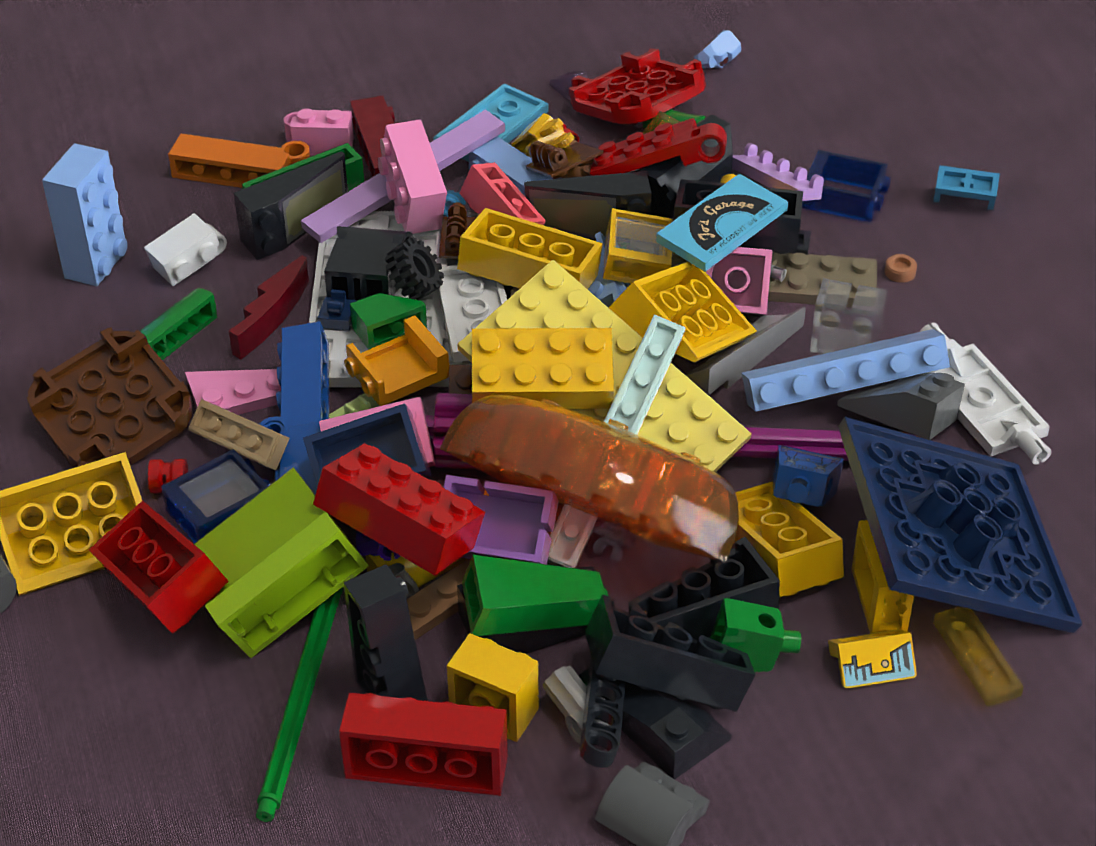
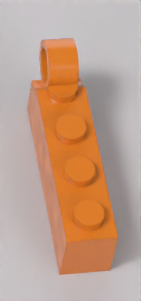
(229, 161)

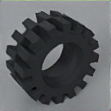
(414, 269)

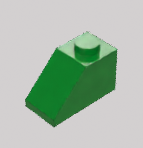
(383, 316)

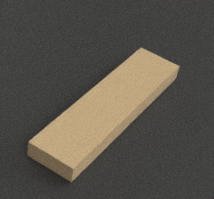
(239, 434)

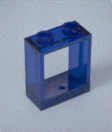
(854, 172)

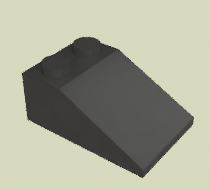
(913, 404)

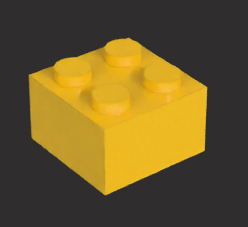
(495, 677)

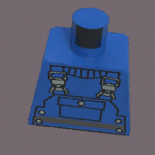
(806, 476)

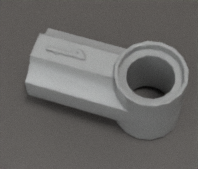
(569, 695)

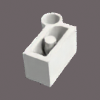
(185, 249)

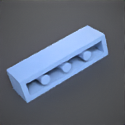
(509, 160)

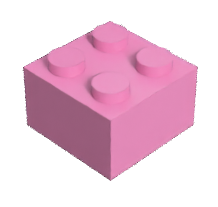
(745, 278)

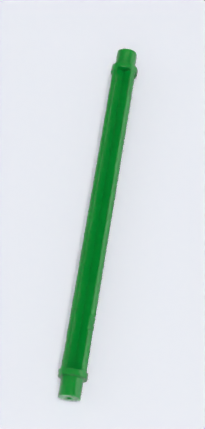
(296, 709)

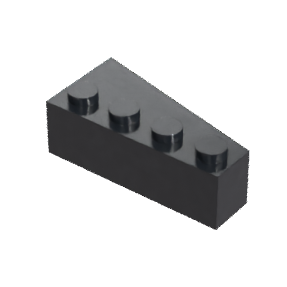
(698, 595)
(383, 636)

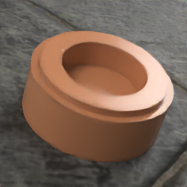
(900, 268)

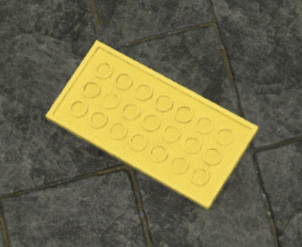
(681, 412)

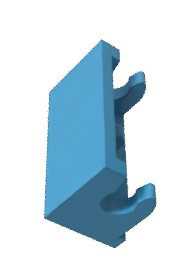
(967, 184)

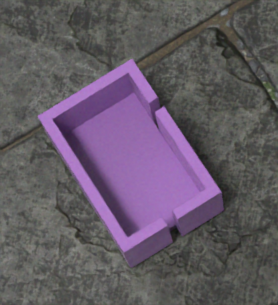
(513, 519)

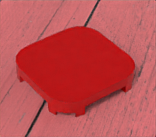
(637, 88)

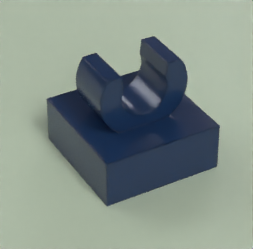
(336, 311)

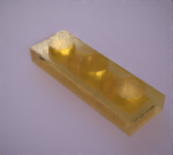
(978, 655)

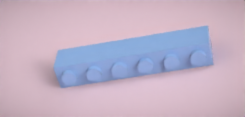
(845, 369)

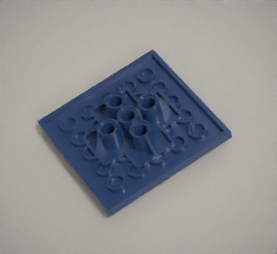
(957, 527)

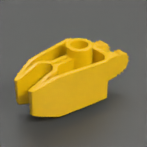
(544, 130)

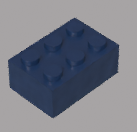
(389, 430)

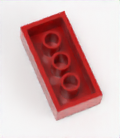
(399, 508)
(159, 566)
(424, 743)

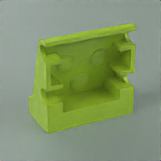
(278, 562)

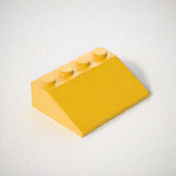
(688, 299)
(60, 517)

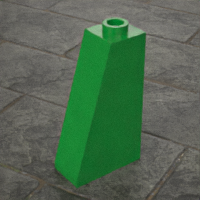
(527, 596)

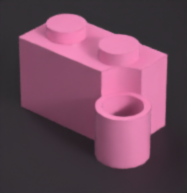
(320, 129)

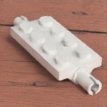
(992, 406)

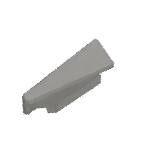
(728, 364)

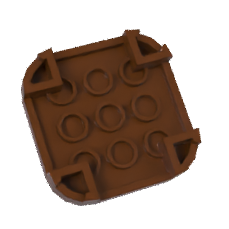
(110, 400)

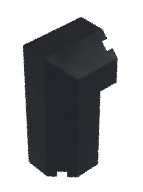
(666, 175)

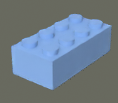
(85, 214)

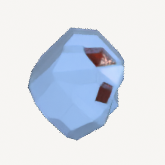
(719, 50)

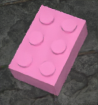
(412, 177)

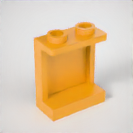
(399, 364)

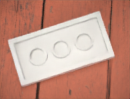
(466, 304)

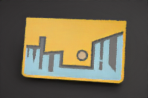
(874, 658)

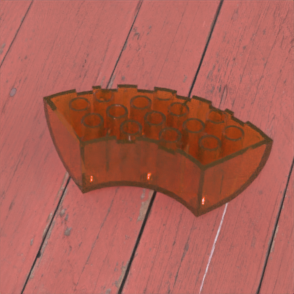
(599, 471)

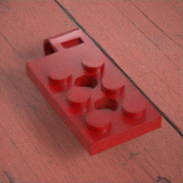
(663, 143)

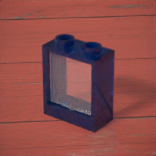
(211, 493)

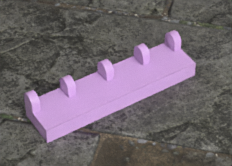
(776, 176)

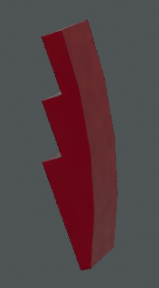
(274, 303)

